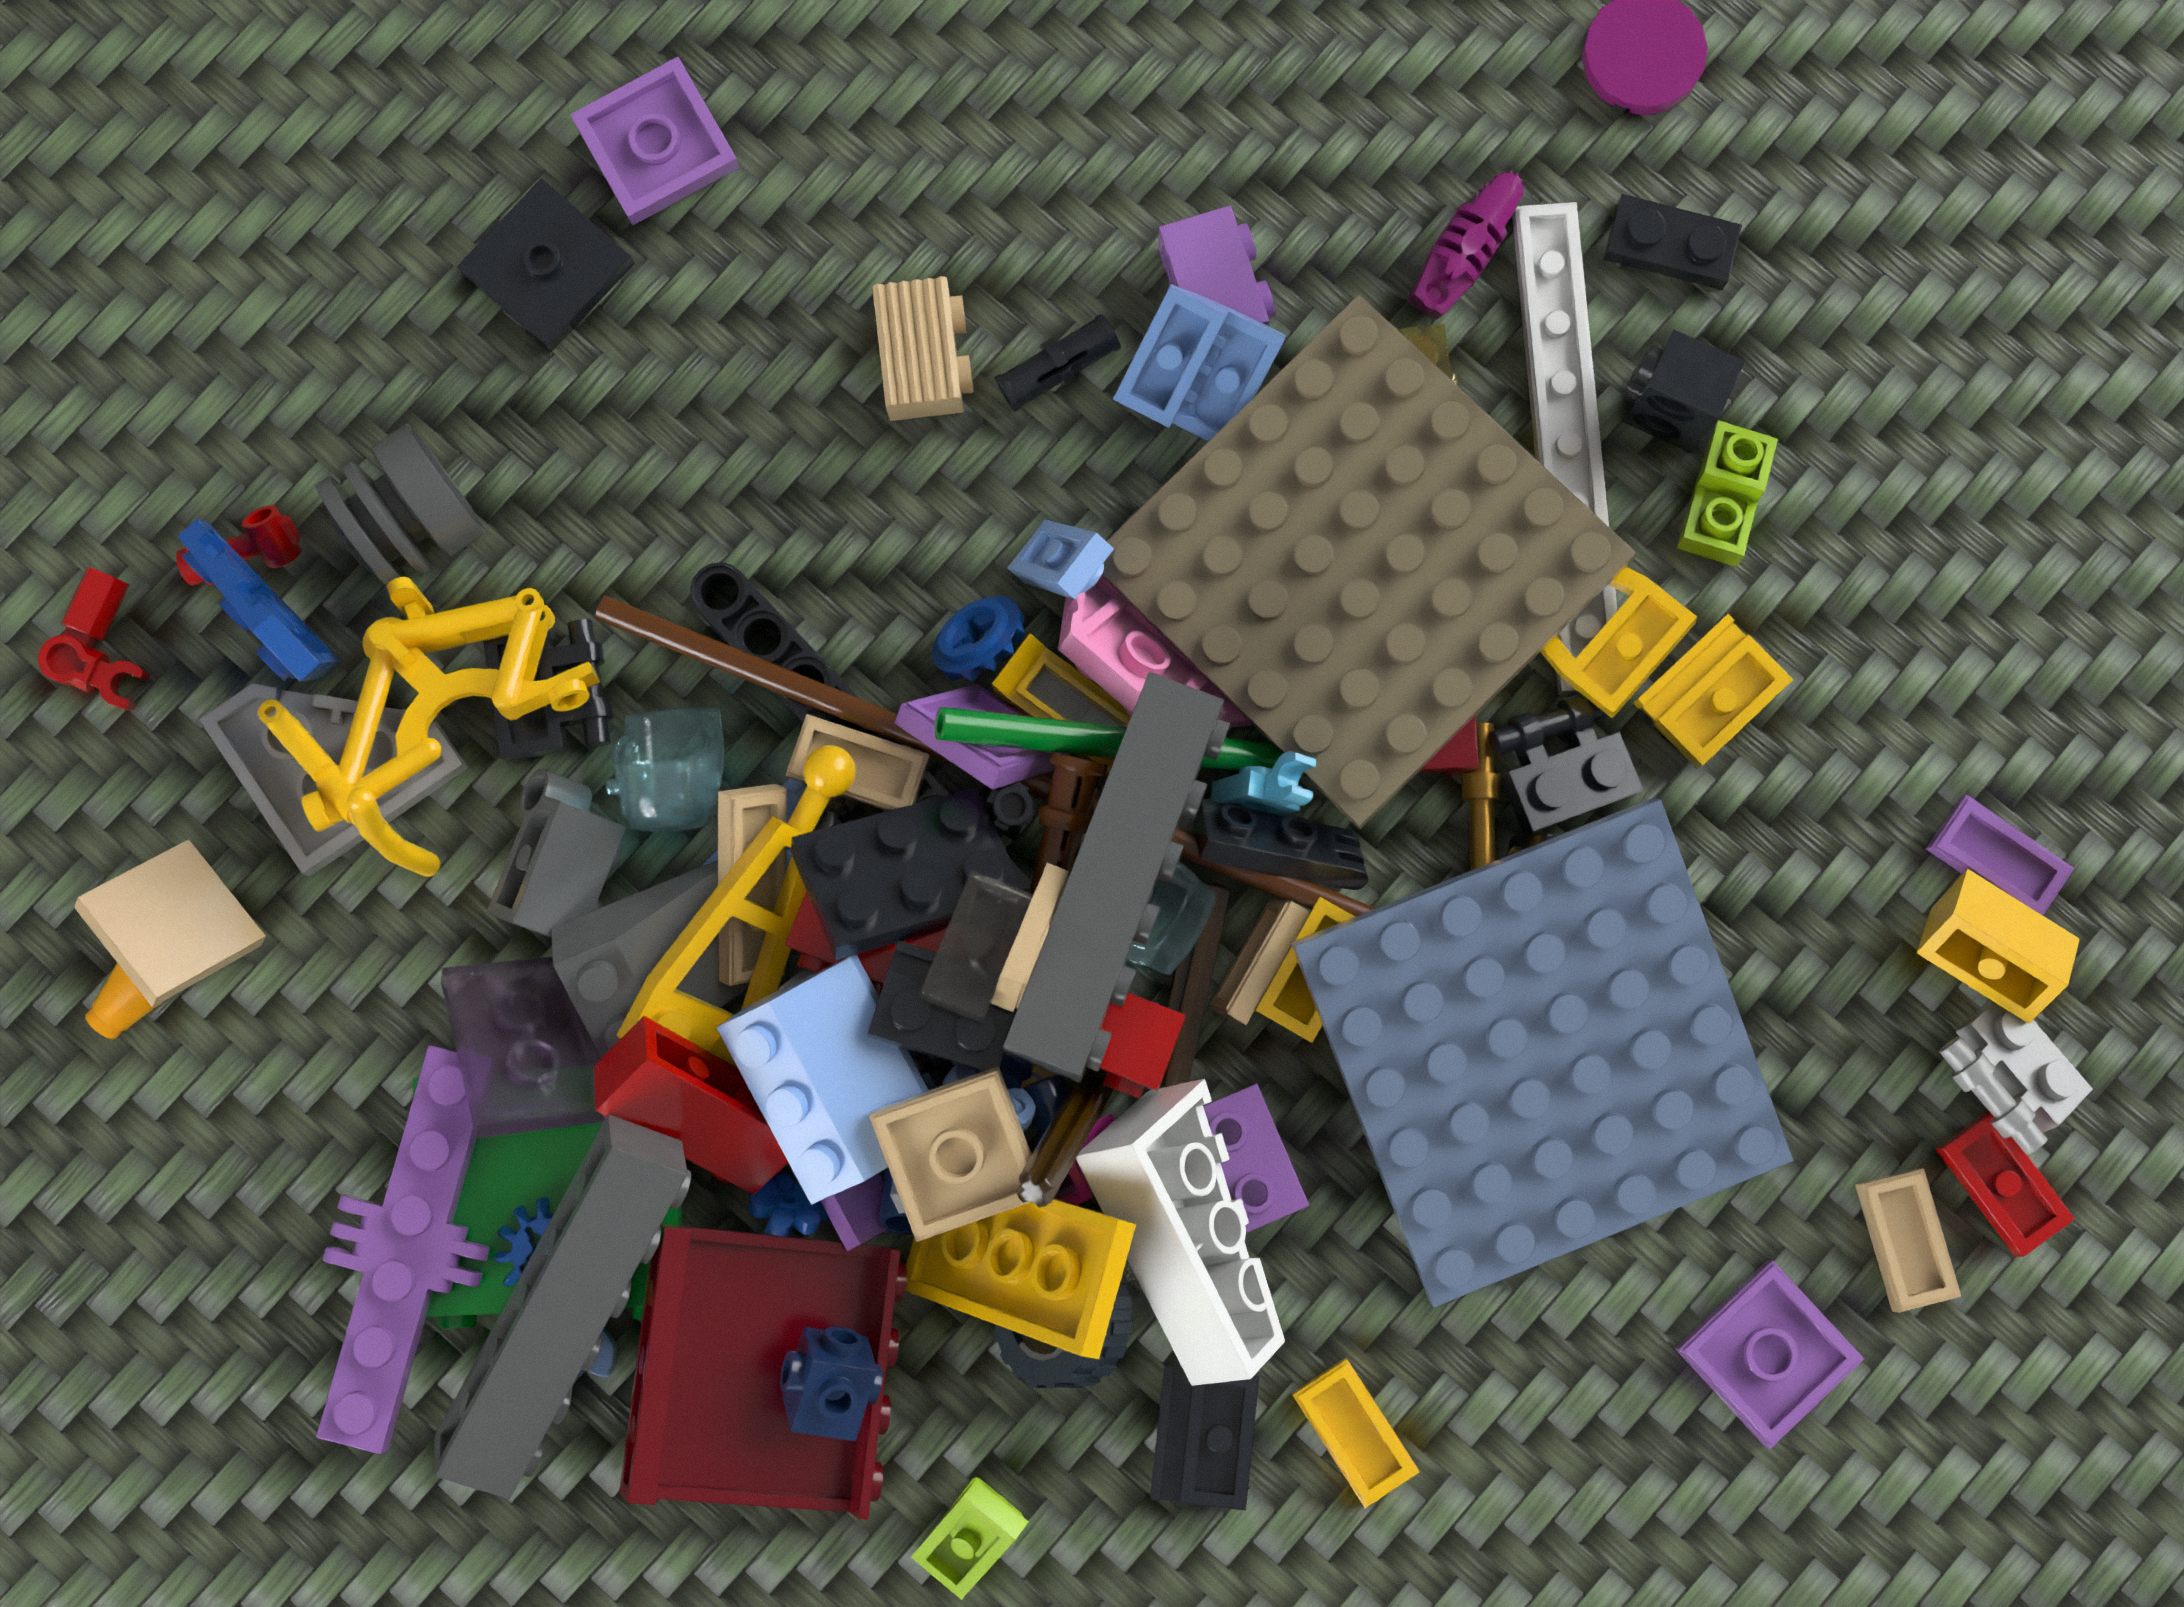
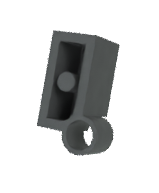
(556, 856)

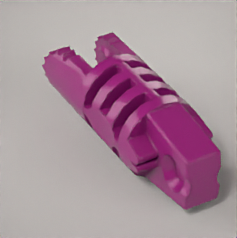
(1466, 245)

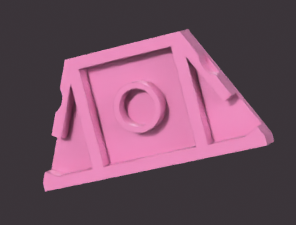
(1120, 648)

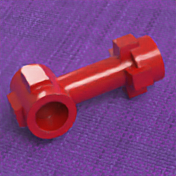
(265, 535)

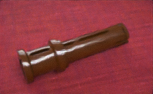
(1066, 812)

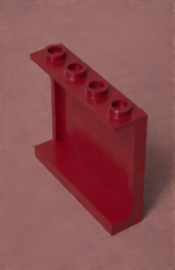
(711, 1361)

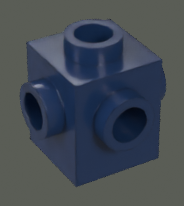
(829, 1382)

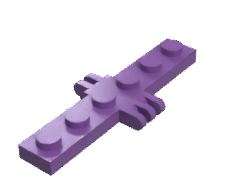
(404, 1256)

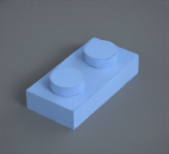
(1061, 559)

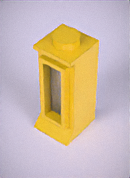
(1050, 688)

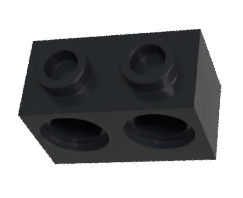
(1680, 390)

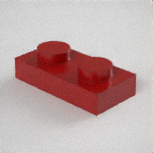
(2005, 1185)

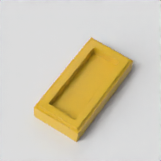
(1355, 1432)

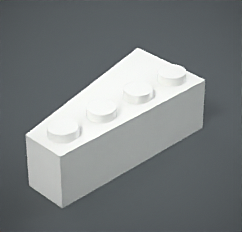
(1189, 1235)

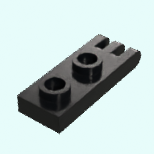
(1279, 845)

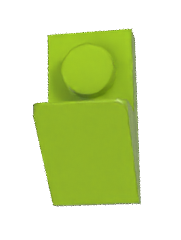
(970, 1537)

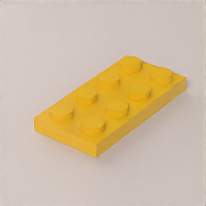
(1030, 1271)

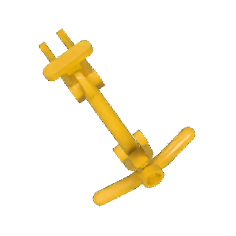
(401, 648)

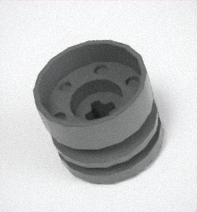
(399, 508)

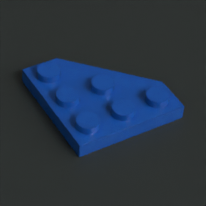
(287, 641)

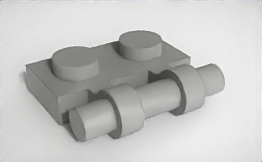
(2015, 1074)

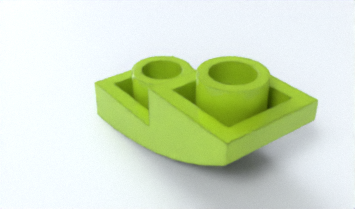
(1727, 493)

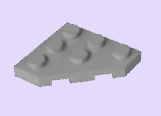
(279, 781)

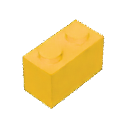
(1998, 946)

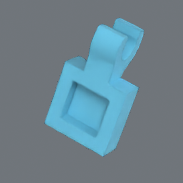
(1267, 788)

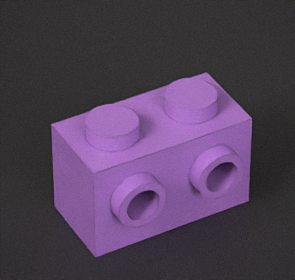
(1257, 1158)

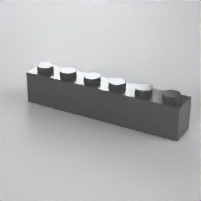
(1114, 879)
(561, 1306)

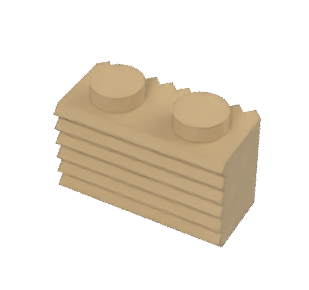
(919, 348)

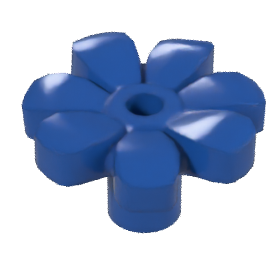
(786, 1207)

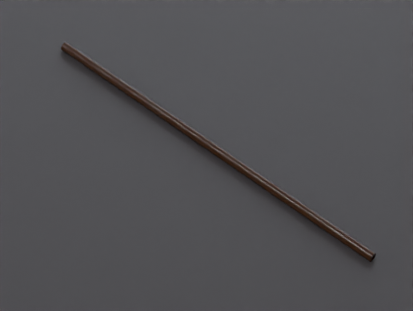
(882, 722)

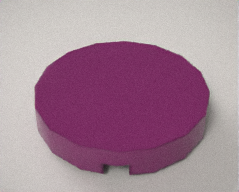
(1644, 54)

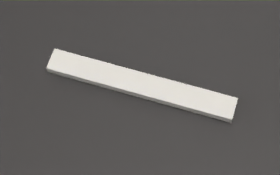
(1562, 378)

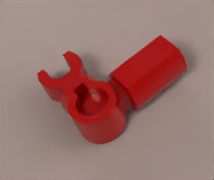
(71, 656)

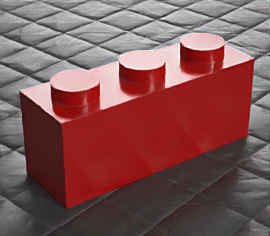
(690, 1096)

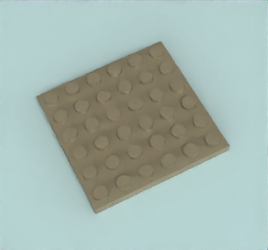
(1362, 560)

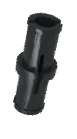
(1057, 362)

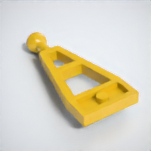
(1626, 646)
(828, 774)

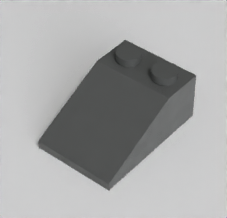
(616, 947)

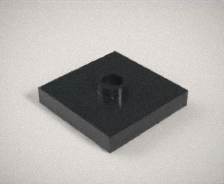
(546, 264)

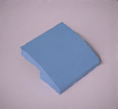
(1198, 364)

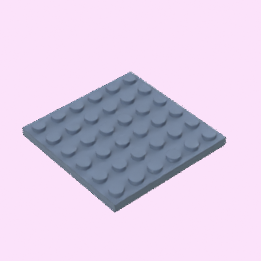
(1543, 1051)

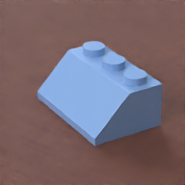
(822, 1074)

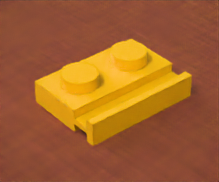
(1713, 691)

